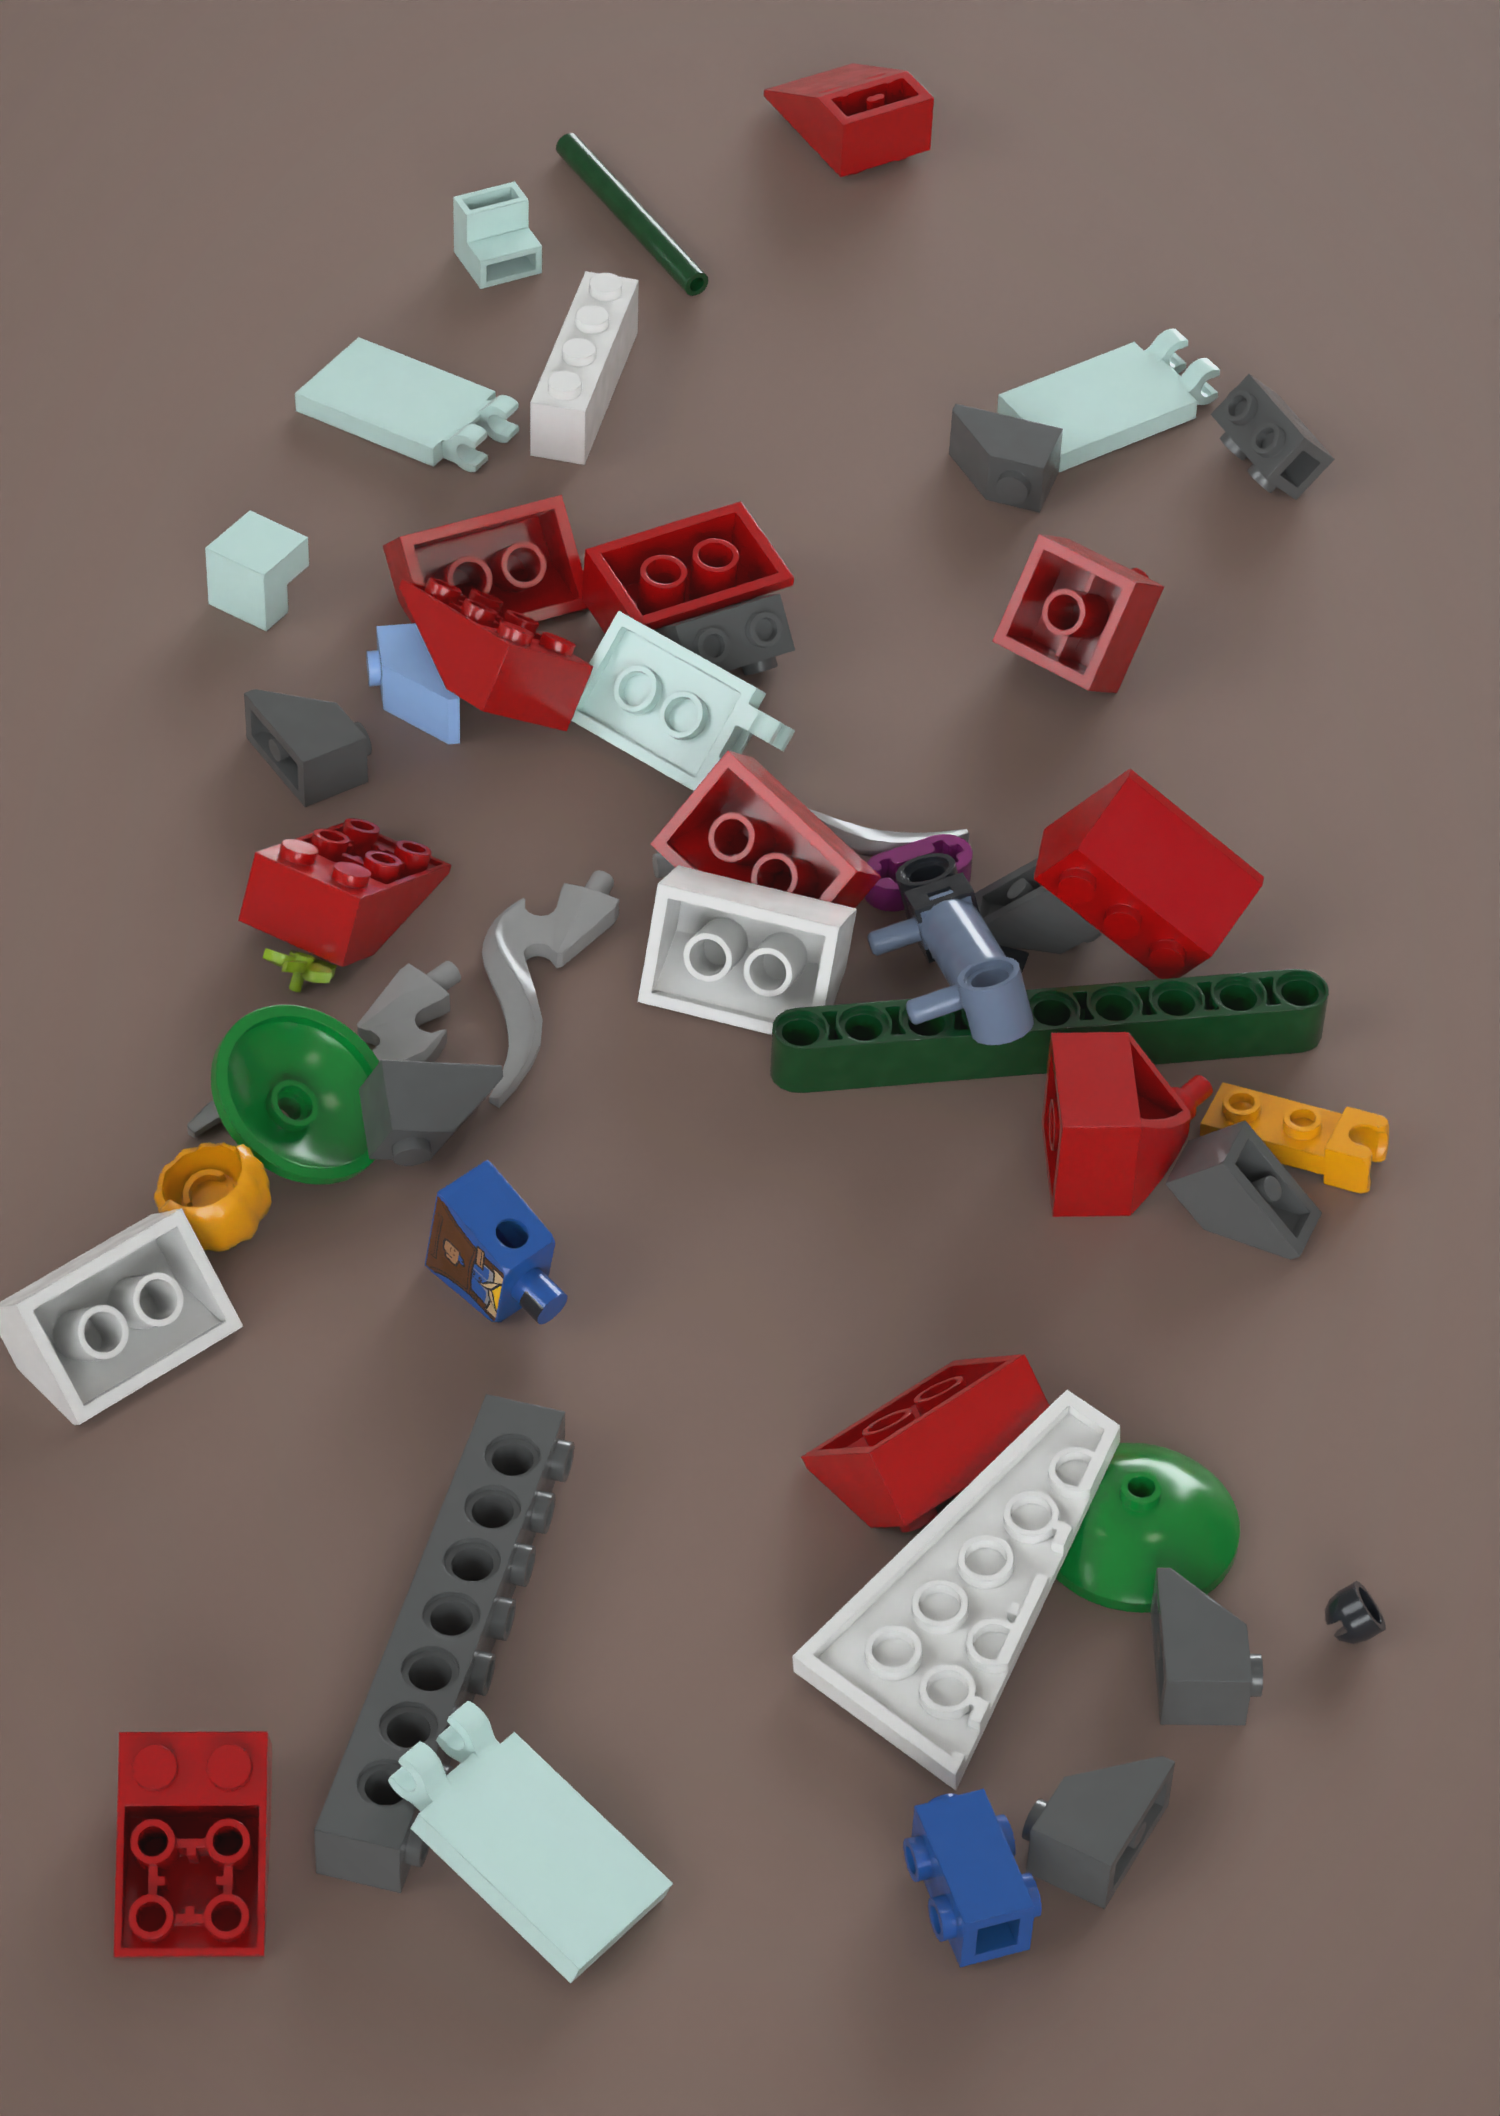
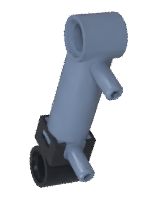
(951, 931)

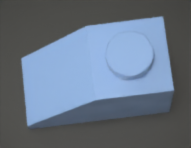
(412, 683)

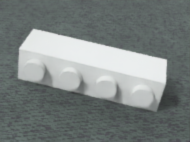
(584, 368)

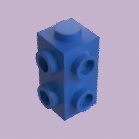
(972, 1877)

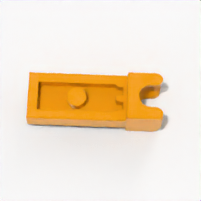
(1305, 1134)

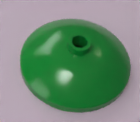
(310, 1070)
(1147, 1516)

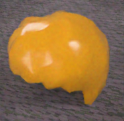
(219, 1191)

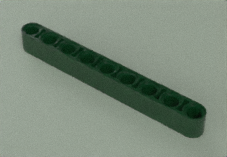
(1166, 1017)

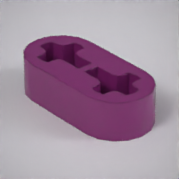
(886, 894)

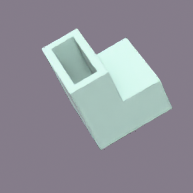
(495, 235)
(252, 568)

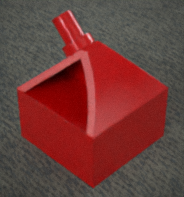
(1078, 613)
(1110, 1123)

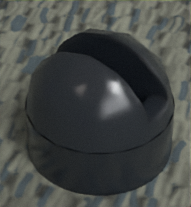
(1357, 1613)

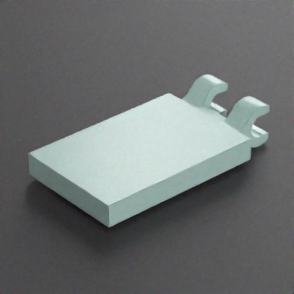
(1115, 397)
(407, 405)
(670, 704)
(528, 1842)

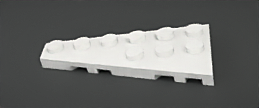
(950, 1613)

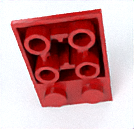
(858, 115)
(497, 656)
(339, 889)
(192, 1844)

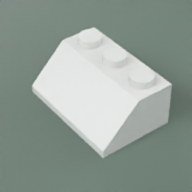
(742, 950)
(117, 1316)

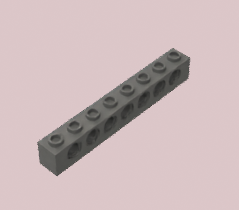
(444, 1634)

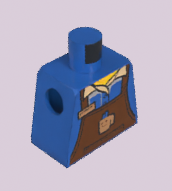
(493, 1248)

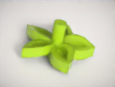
(302, 966)

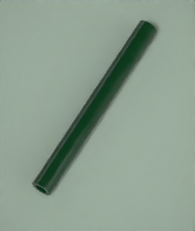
(632, 214)

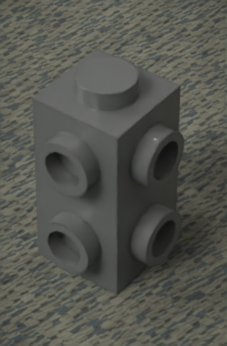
(1272, 437)
(737, 635)

